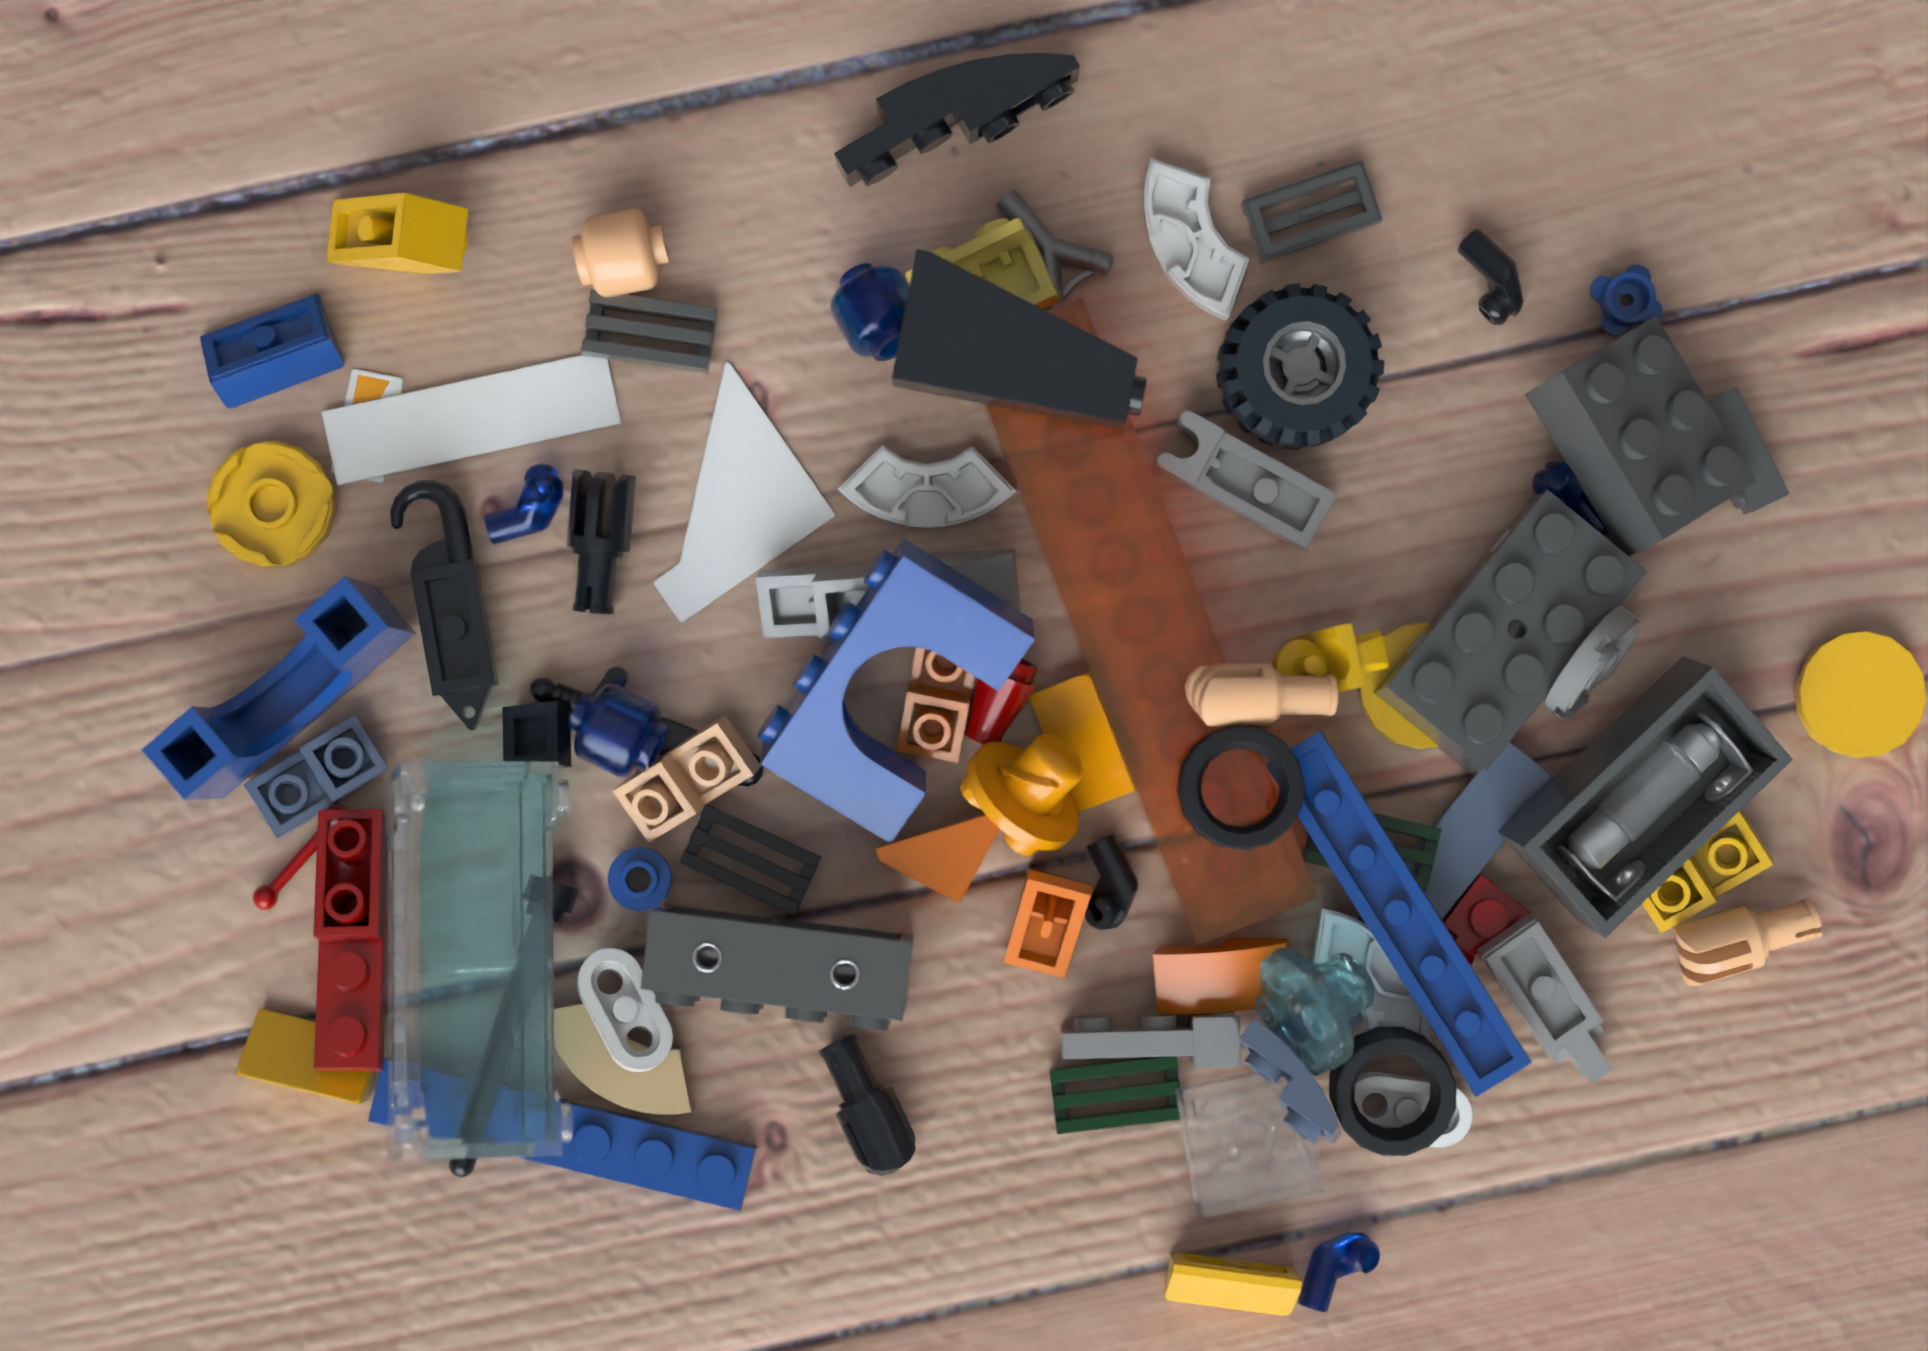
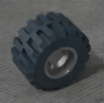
(1299, 366)

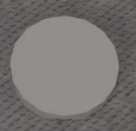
(1593, 662)

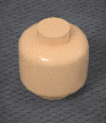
(620, 252)

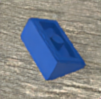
(271, 351)

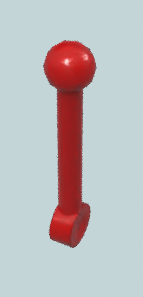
(266, 896)

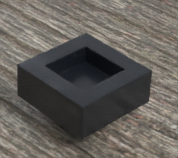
(537, 733)

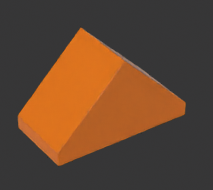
(944, 856)
(1047, 922)

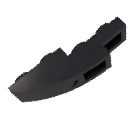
(976, 94)

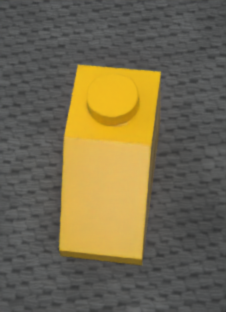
(398, 234)

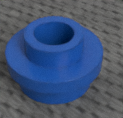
(660, 878)

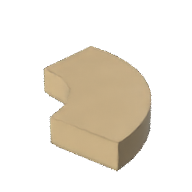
(585, 1054)

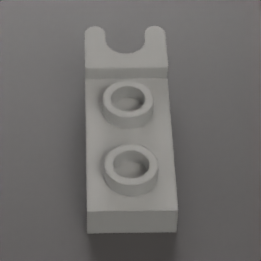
(1248, 482)
(1208, 1038)

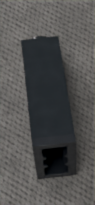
(1004, 352)

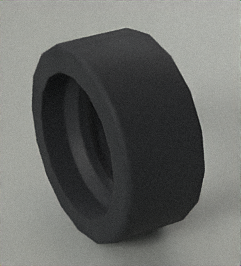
(1289, 794)
(1426, 1127)

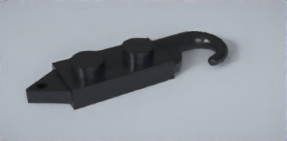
(450, 605)

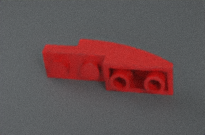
(351, 939)

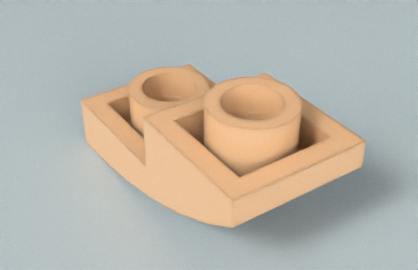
(687, 778)

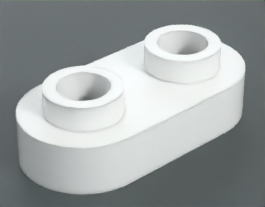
(625, 1010)
(1407, 1100)

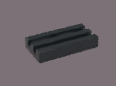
(701, 837)

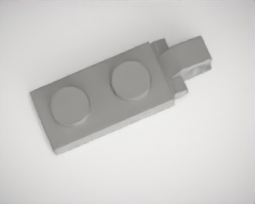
(1547, 996)

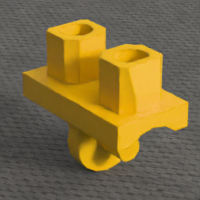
(1334, 653)

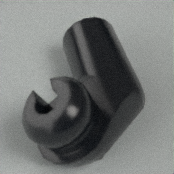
(1500, 273)
(1115, 886)

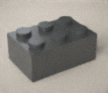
(1640, 438)

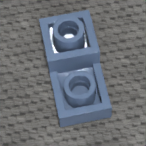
(316, 777)
(1302, 1097)

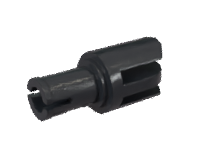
(600, 534)
(869, 1111)

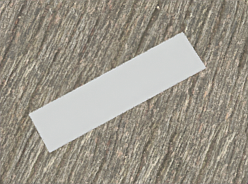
(470, 417)

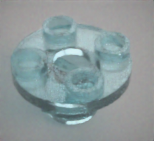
(1314, 1004)

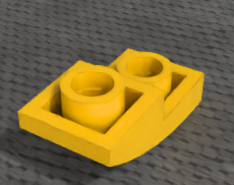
(1717, 867)

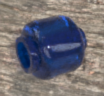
(871, 309)
(617, 730)

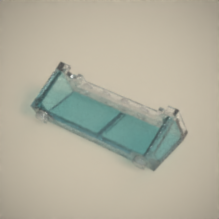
(472, 961)

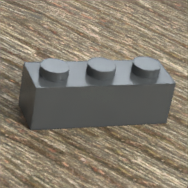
(1745, 435)

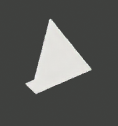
(746, 504)

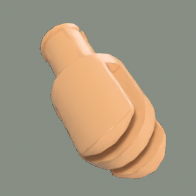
(1256, 694)
(1741, 939)

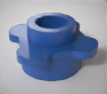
(1634, 283)

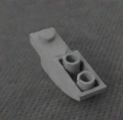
(810, 597)

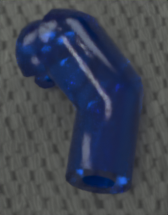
(1563, 483)
(534, 508)
(1333, 1261)

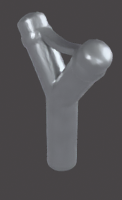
(1055, 250)

